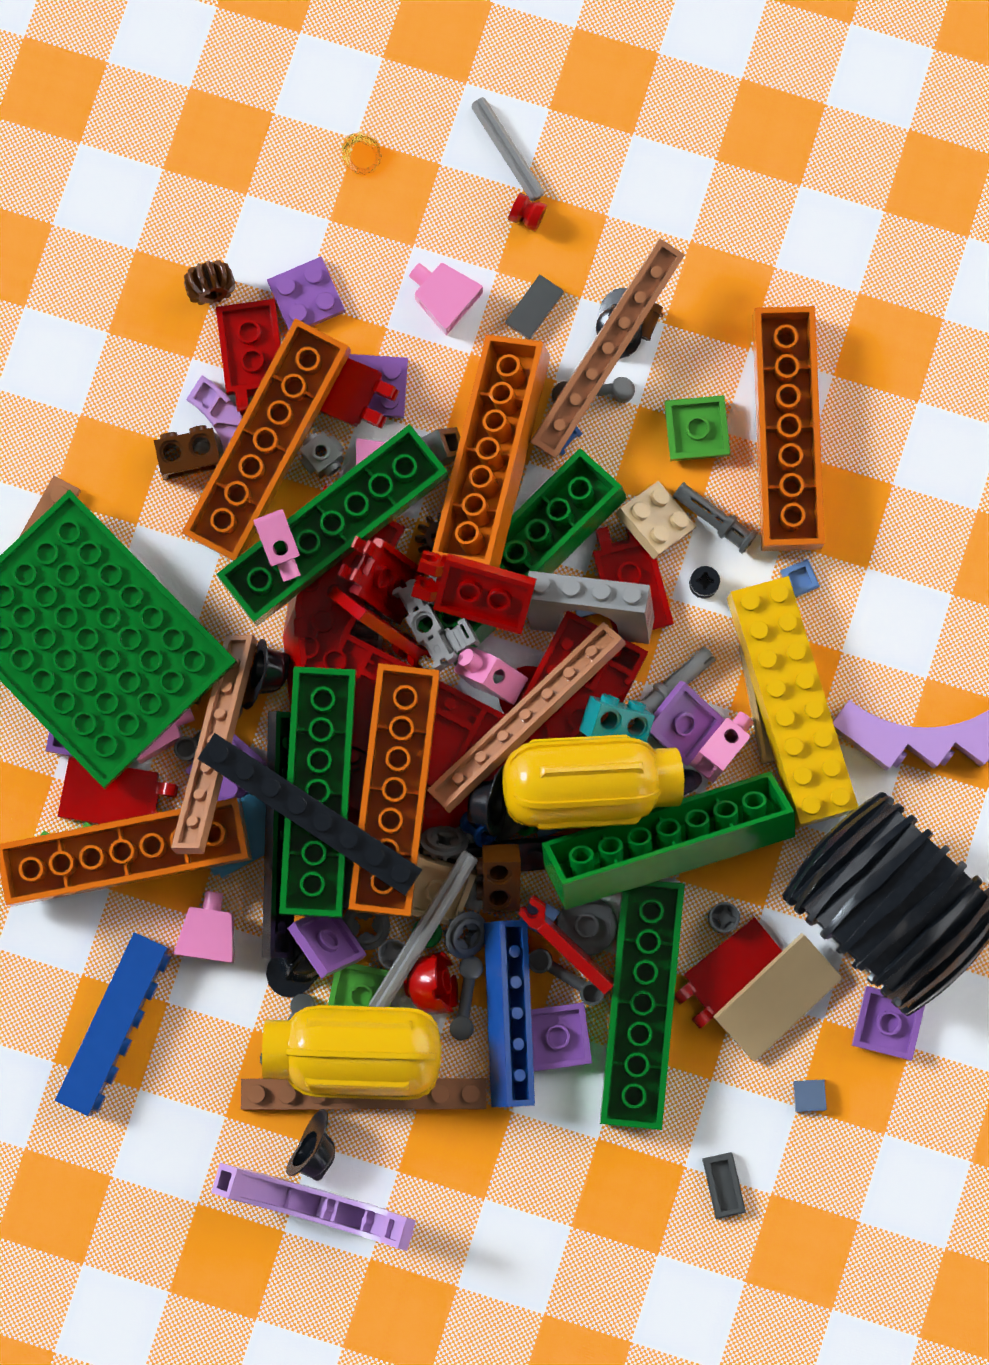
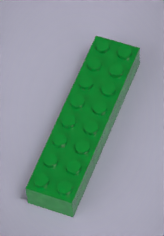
(551, 525)
(326, 526)
(322, 768)
(669, 840)
(642, 1005)

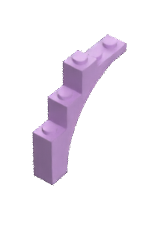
(886, 740)
(313, 1205)

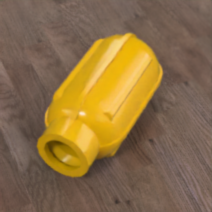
(590, 781)
(354, 1052)

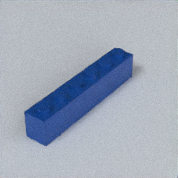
(509, 1013)
(112, 1025)

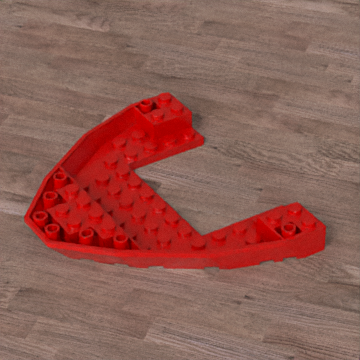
(320, 637)

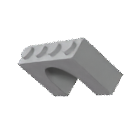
(622, 602)

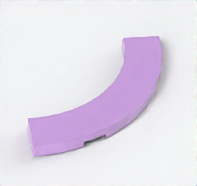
(216, 407)

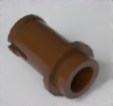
(650, 321)

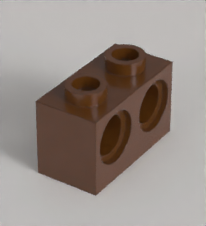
(188, 461)
(500, 878)

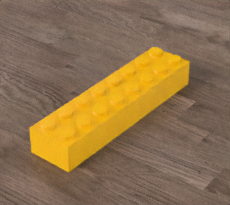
(792, 701)

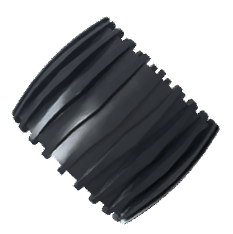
(893, 902)

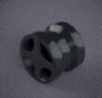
(704, 588)

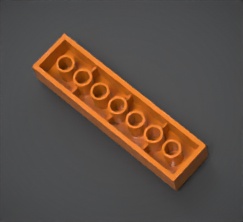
(788, 428)
(267, 440)
(492, 449)
(396, 779)
(116, 854)

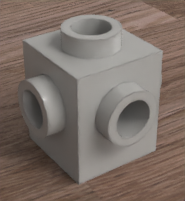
(322, 465)

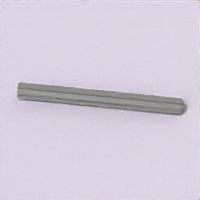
(424, 930)

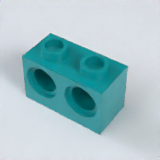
(618, 718)

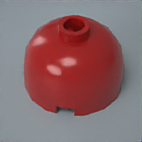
(431, 984)

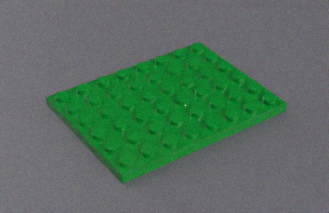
(98, 641)

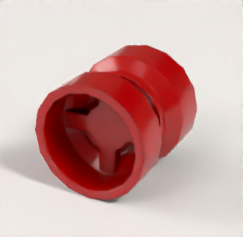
(527, 212)

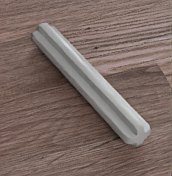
(507, 149)

